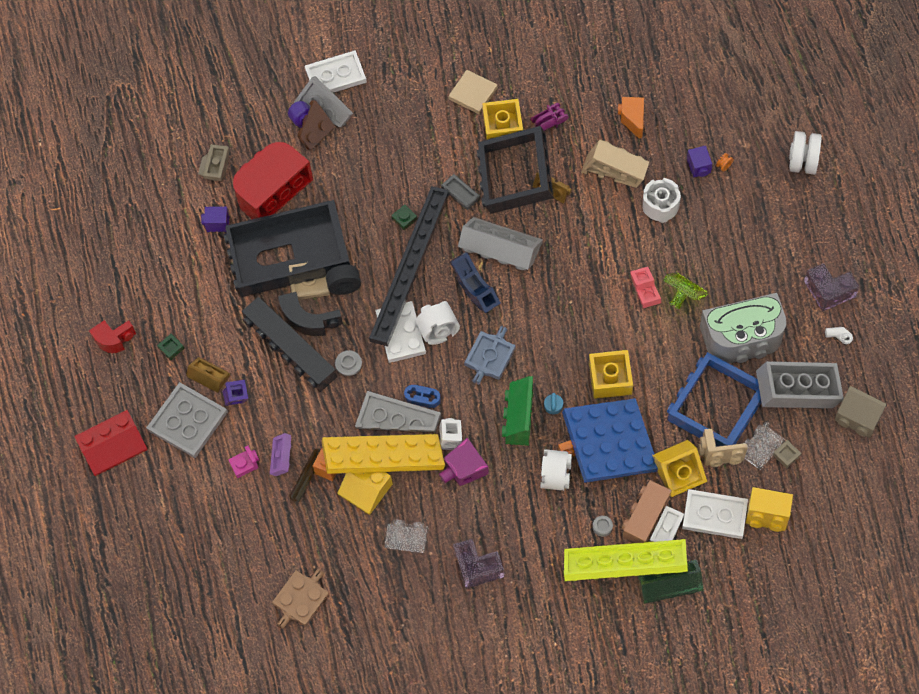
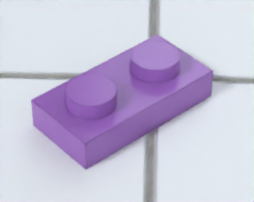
(280, 454)

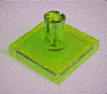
(684, 288)

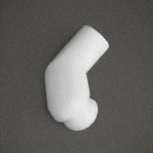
(840, 333)

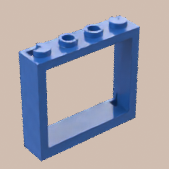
(697, 429)

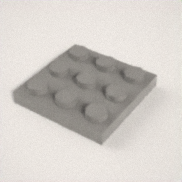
(187, 420)

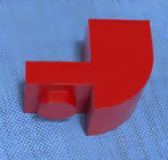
(112, 340)

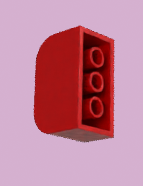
(271, 180)

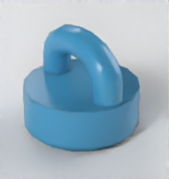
(553, 404)

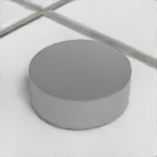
(602, 526)

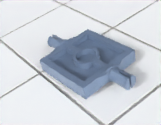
(490, 355)

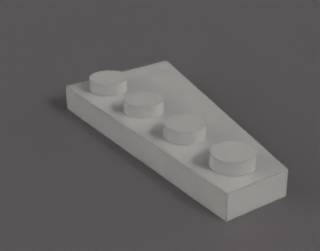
(392, 414)

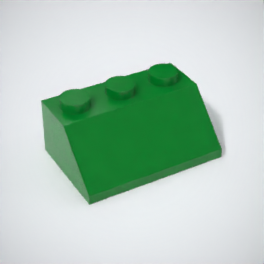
(518, 412)

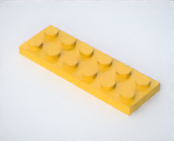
(382, 453)

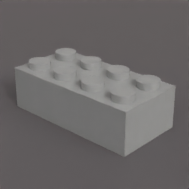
(799, 385)

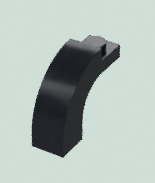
(306, 322)

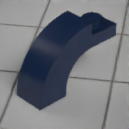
(472, 283)

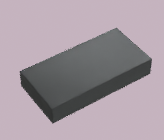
(460, 192)

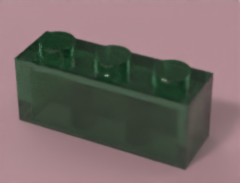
(670, 585)

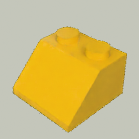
(680, 467)
(365, 489)

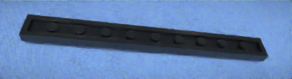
(409, 266)

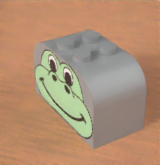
(744, 328)

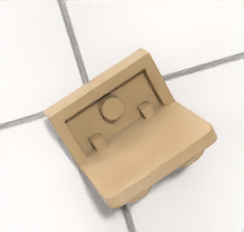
(719, 455)

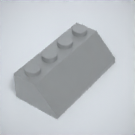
(499, 243)

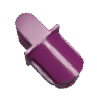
(548, 118)

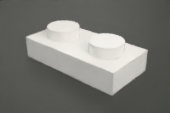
(667, 525)

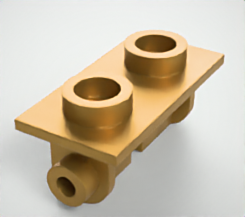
(560, 190)

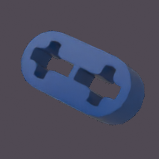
(422, 396)

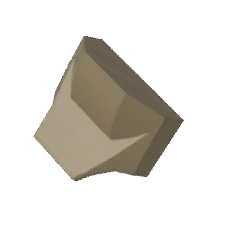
(215, 163)

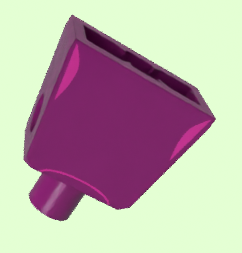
(464, 464)

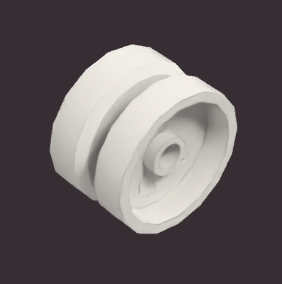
(804, 152)

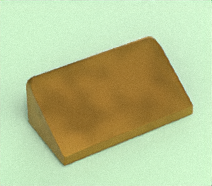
(207, 374)

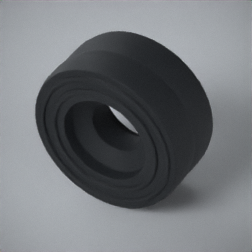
(343, 279)

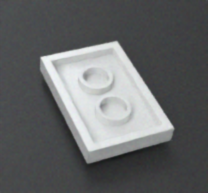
(338, 72)
(406, 339)
(715, 514)

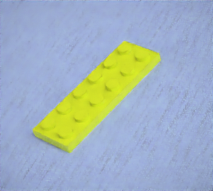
(625, 560)

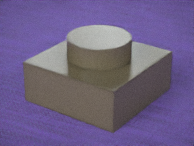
(787, 454)

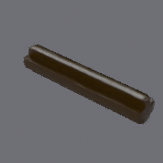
(304, 478)

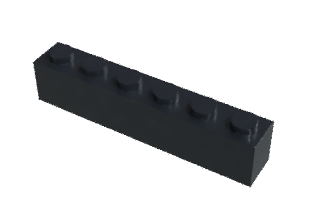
(289, 344)

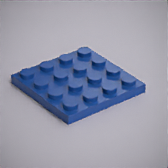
(609, 440)

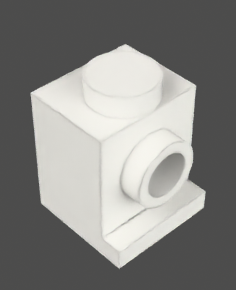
(450, 433)

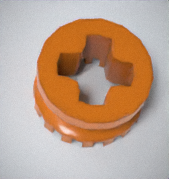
(725, 162)

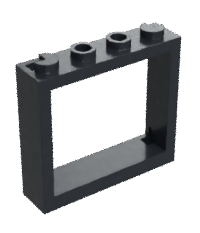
(522, 198)

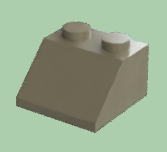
(860, 412)

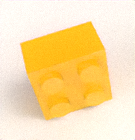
(501, 118)
(610, 374)
(769, 509)

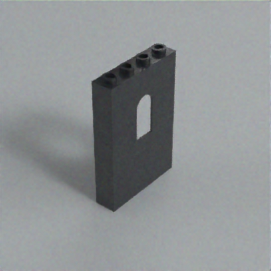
(314, 238)

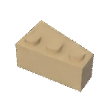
(615, 163)

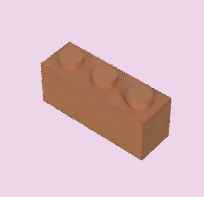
(646, 512)

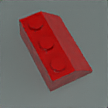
(111, 443)

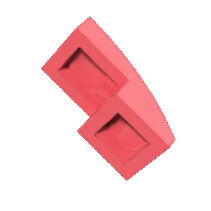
(645, 287)

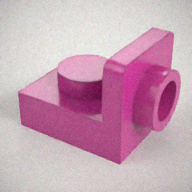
(244, 462)

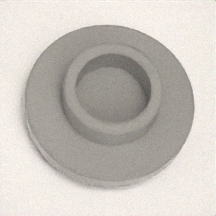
(348, 363)

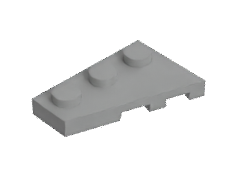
(332, 106)

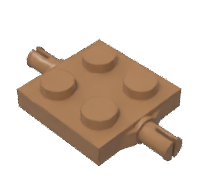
(300, 598)

